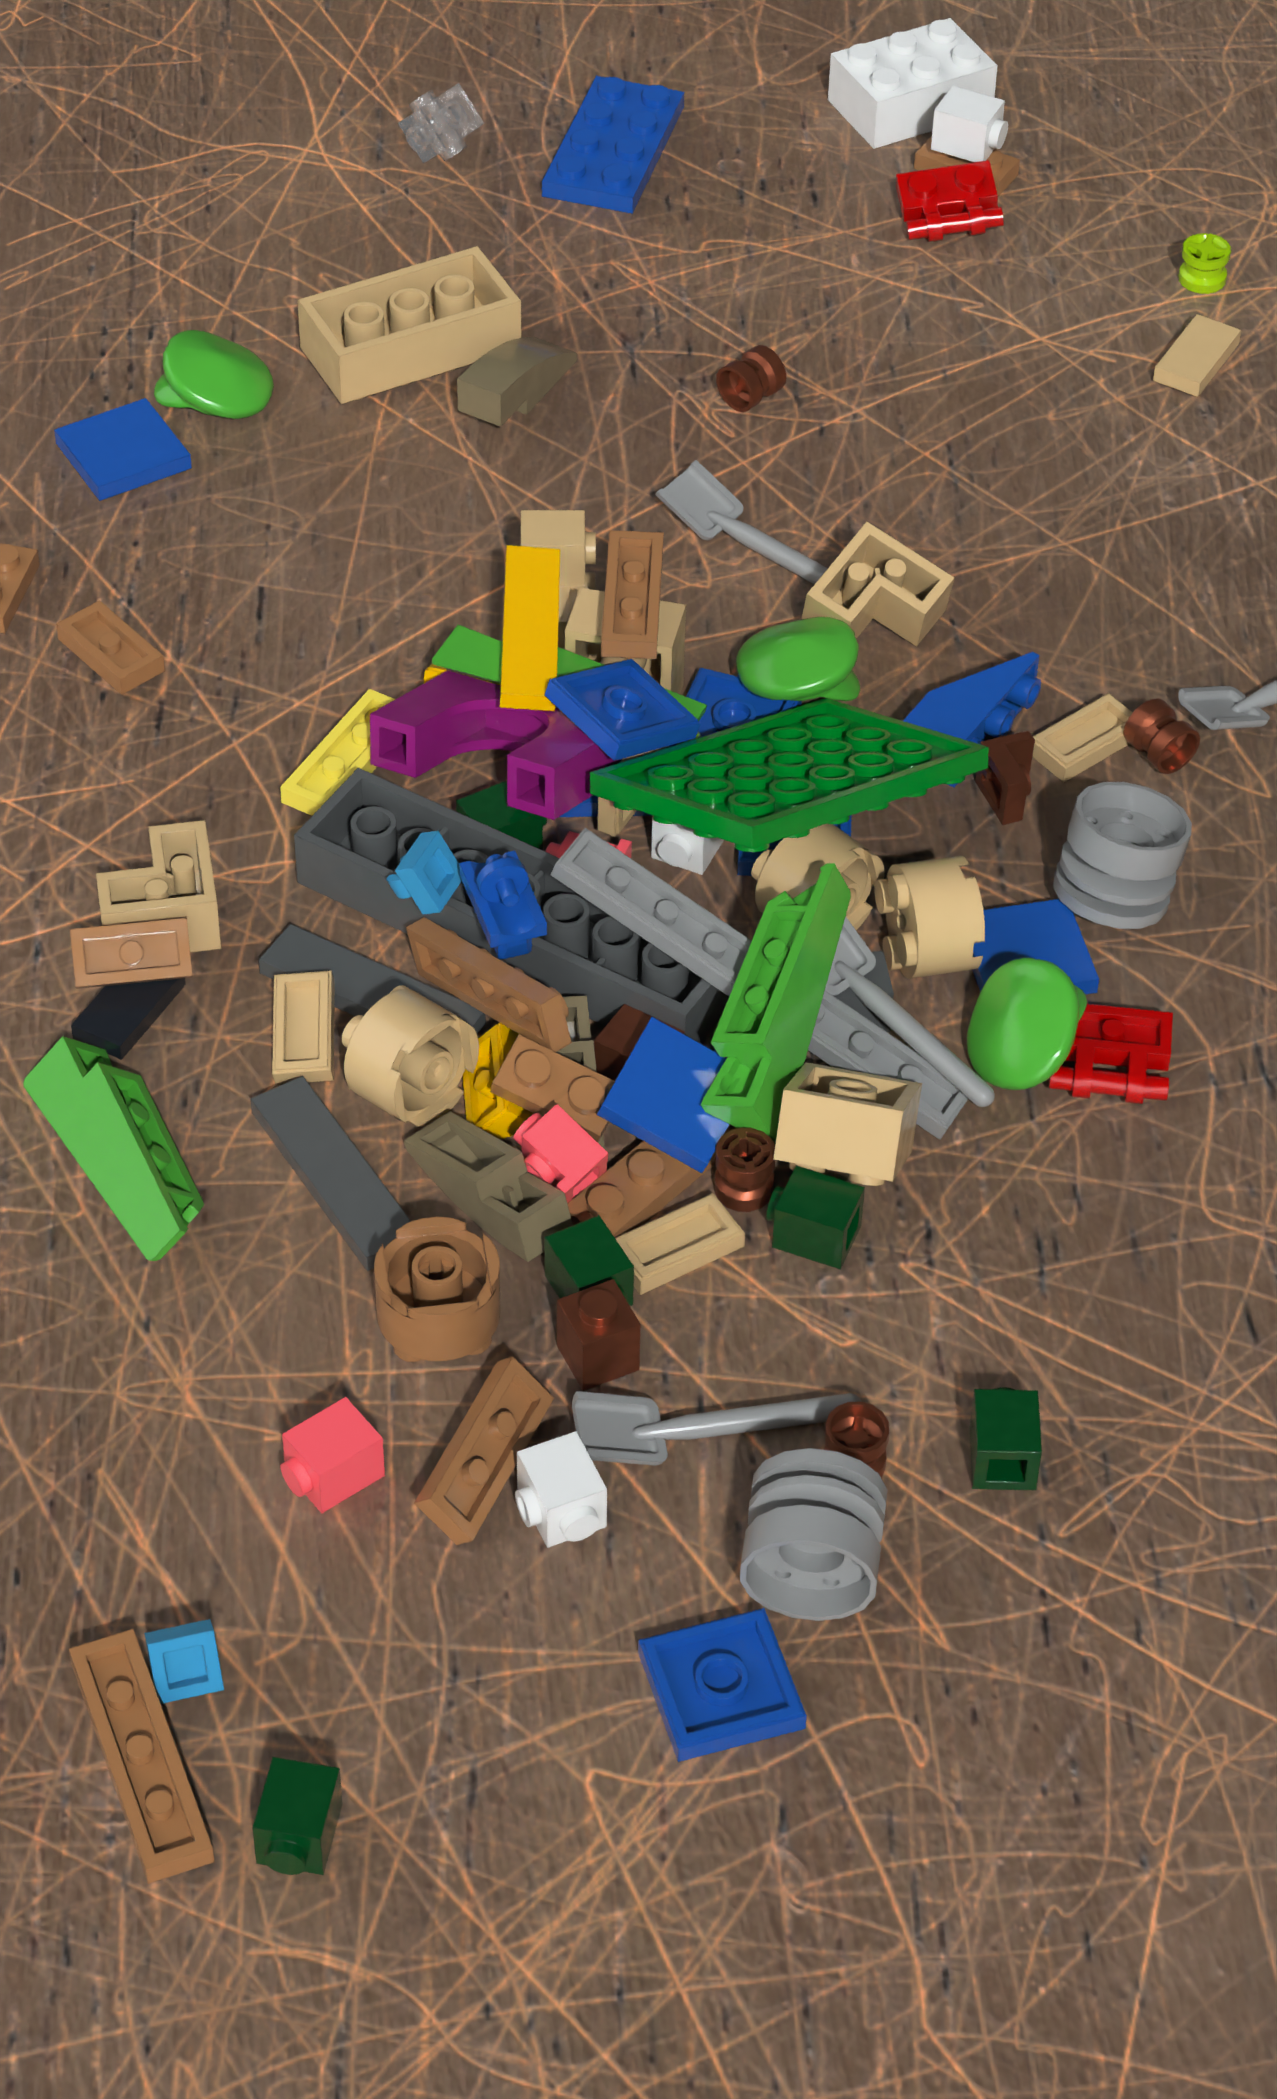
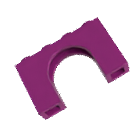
(463, 714)

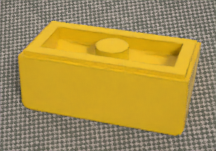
(482, 1107)

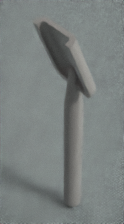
(710, 508)
(1228, 707)
(849, 966)
(632, 1431)

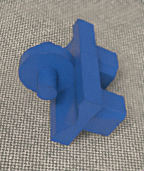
(504, 903)

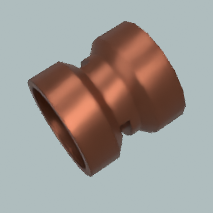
(748, 380)
(1165, 739)
(744, 1169)
(859, 1432)

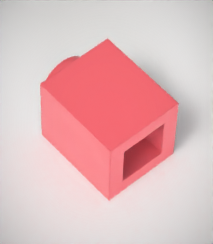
(332, 1455)

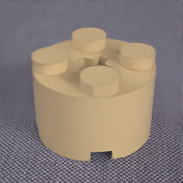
(797, 865)
(931, 917)
(409, 1056)

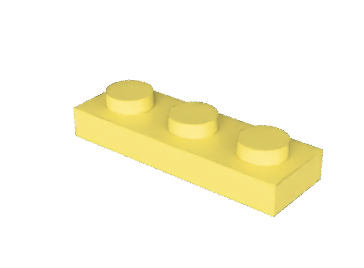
(334, 758)

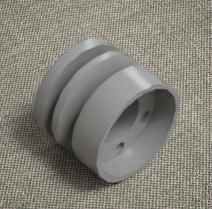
(1122, 855)
(814, 1534)

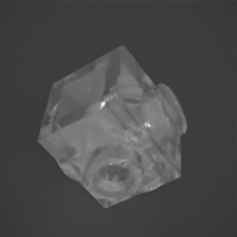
(440, 123)

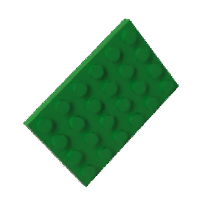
(788, 773)

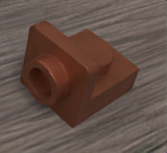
(1007, 776)

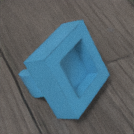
(427, 873)
(184, 1661)

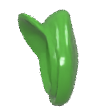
(213, 376)
(801, 661)
(1024, 1023)

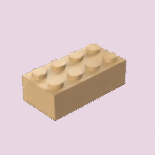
(408, 324)

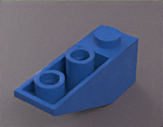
(982, 703)

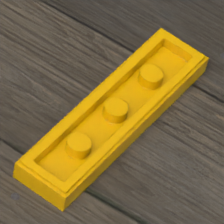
(529, 627)

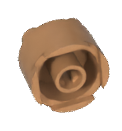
(437, 1290)

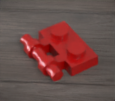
(949, 201)
(1118, 1038)

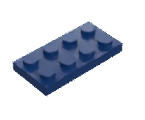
(613, 144)

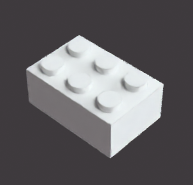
(899, 80)

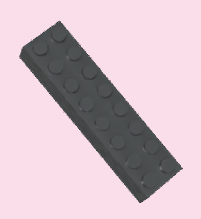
(373, 823)

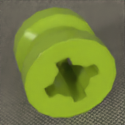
(1204, 263)

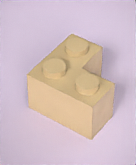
(565, 532)
(881, 582)
(172, 889)

